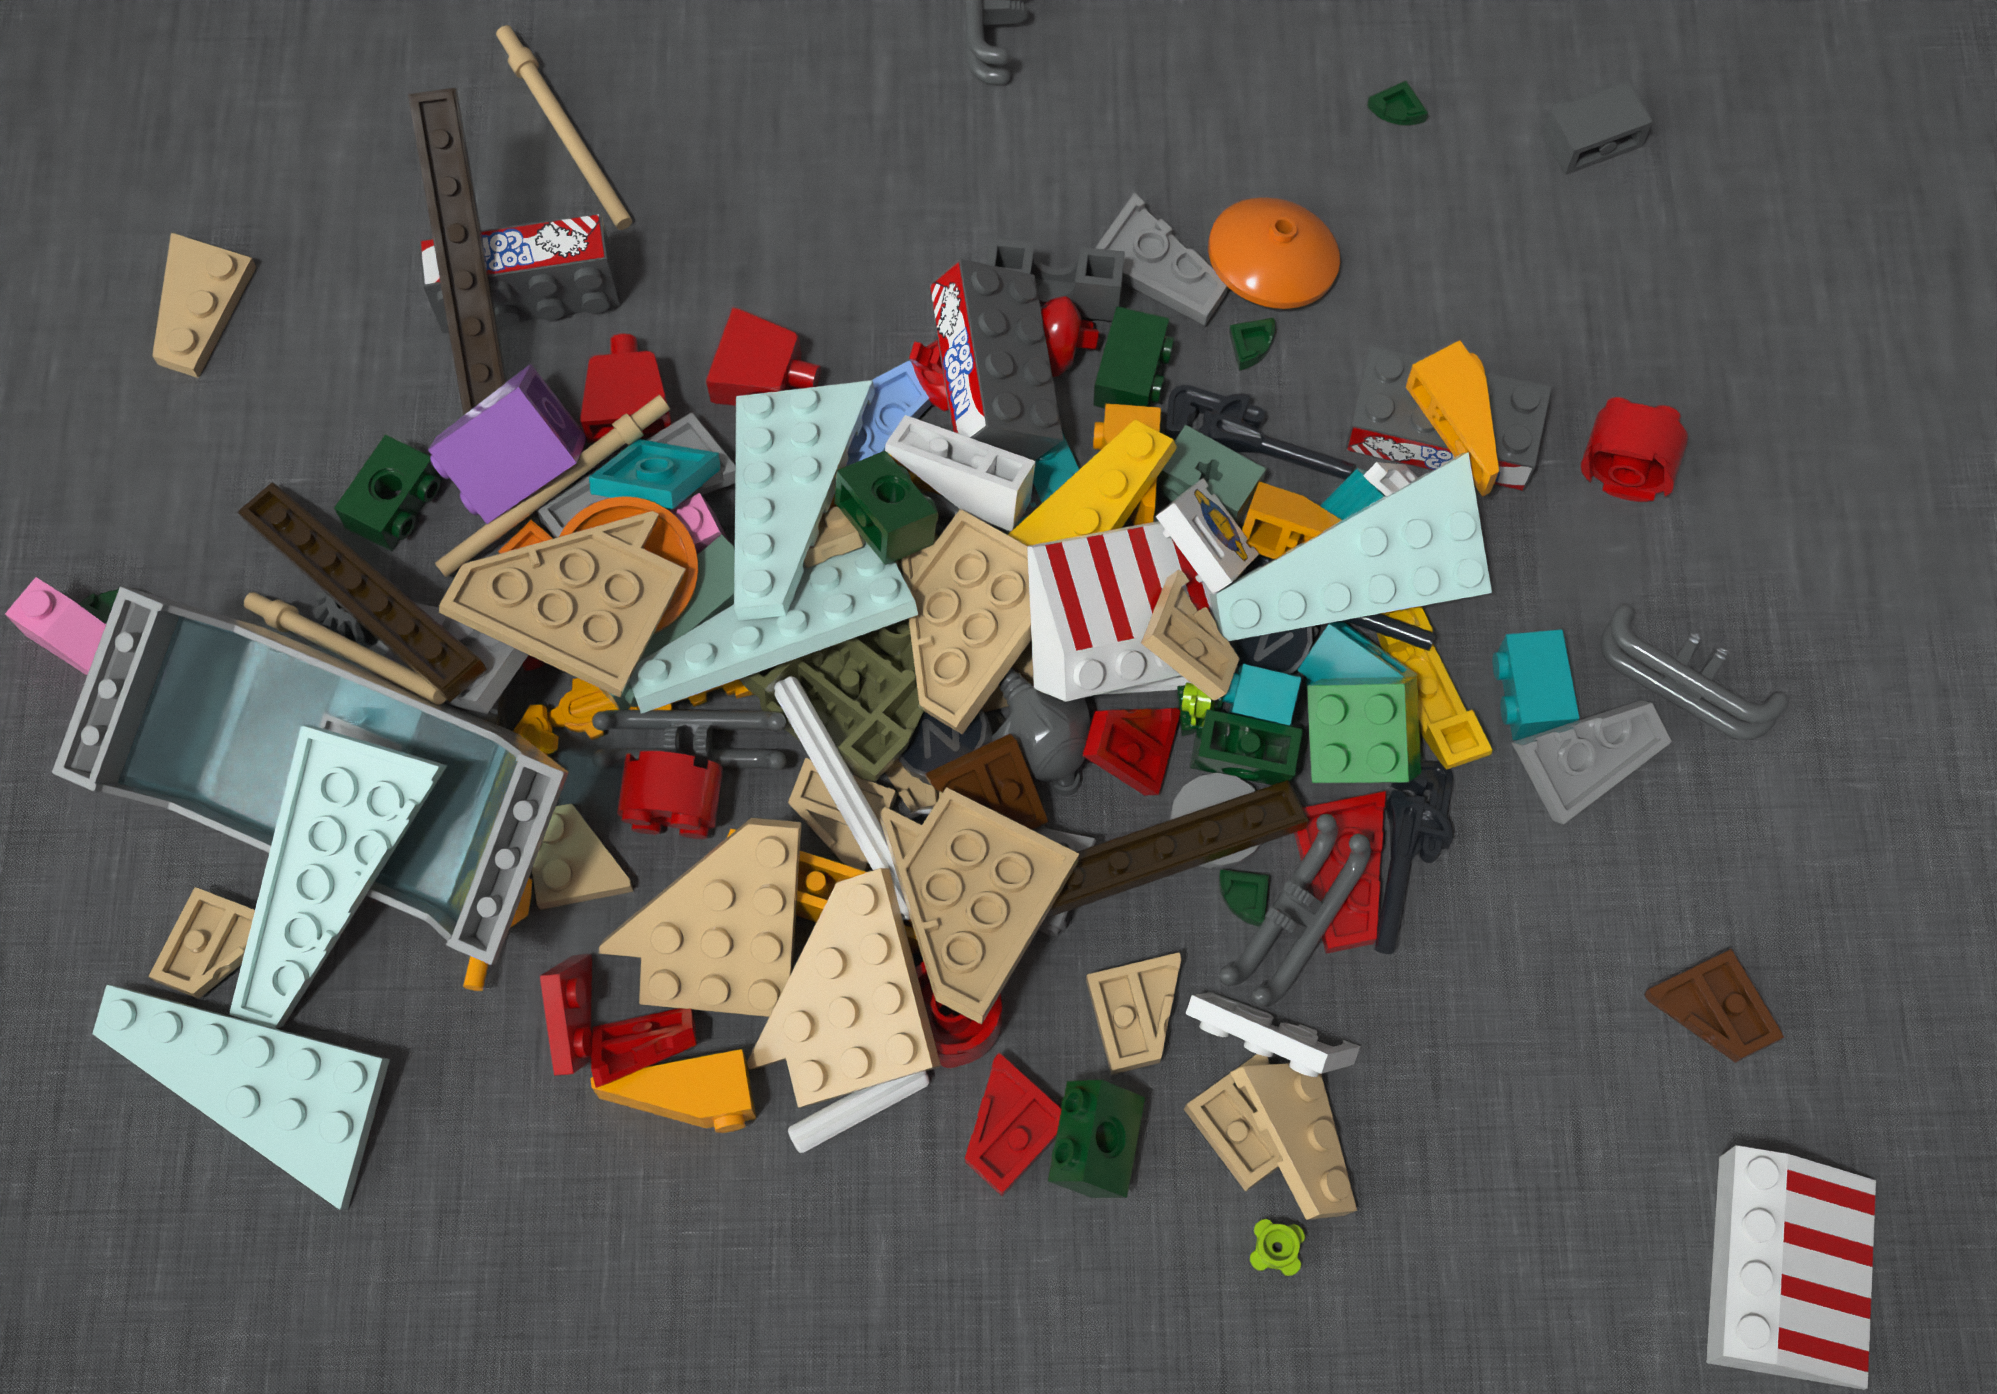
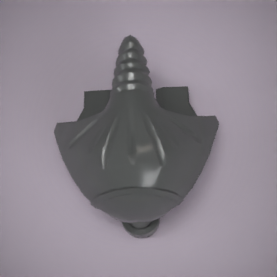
(1046, 730)

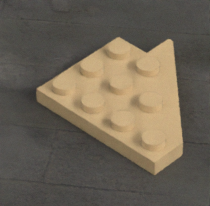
(572, 599)
(969, 616)
(973, 894)
(723, 927)
(852, 1000)

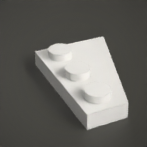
(1293, 1042)

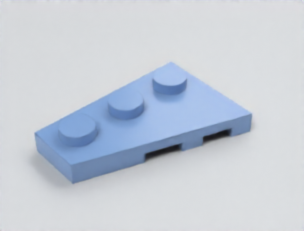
(895, 396)

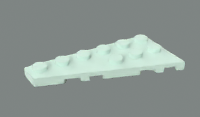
(784, 483)
(274, 1089)

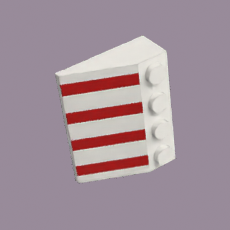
(1094, 607)
(1792, 1268)

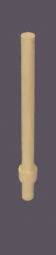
(526, 67)
(626, 430)
(287, 618)

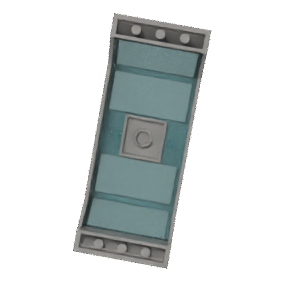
(208, 724)

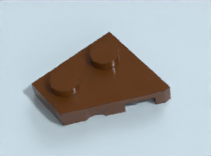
(996, 779)
(1719, 1007)

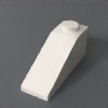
(965, 471)

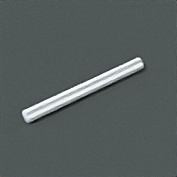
(837, 779)

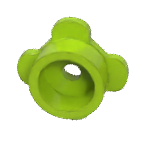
(1195, 702)
(1290, 1239)

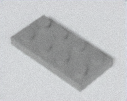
(499, 658)

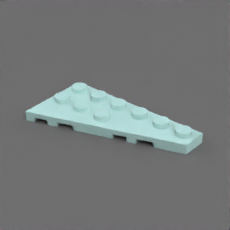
(1386, 558)
(831, 605)
(331, 840)

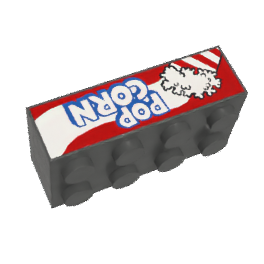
(538, 270)
(995, 358)
(1395, 429)

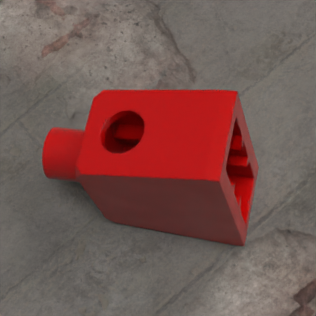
(756, 360)
(620, 385)

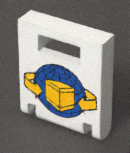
(1207, 536)

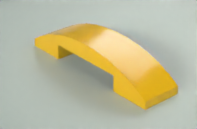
(1443, 720)

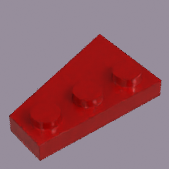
(1358, 917)

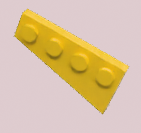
(1103, 490)

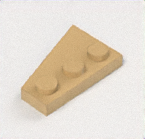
(197, 302)
(1304, 1132)

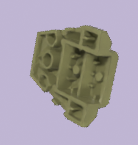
(859, 691)

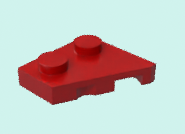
(1133, 745)
(568, 1012)
(639, 1042)
(1011, 1127)

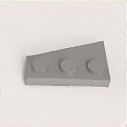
(1161, 265)
(1590, 756)

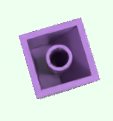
(508, 445)

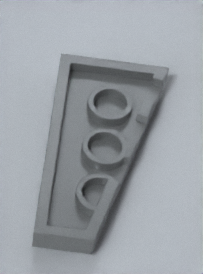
(684, 432)

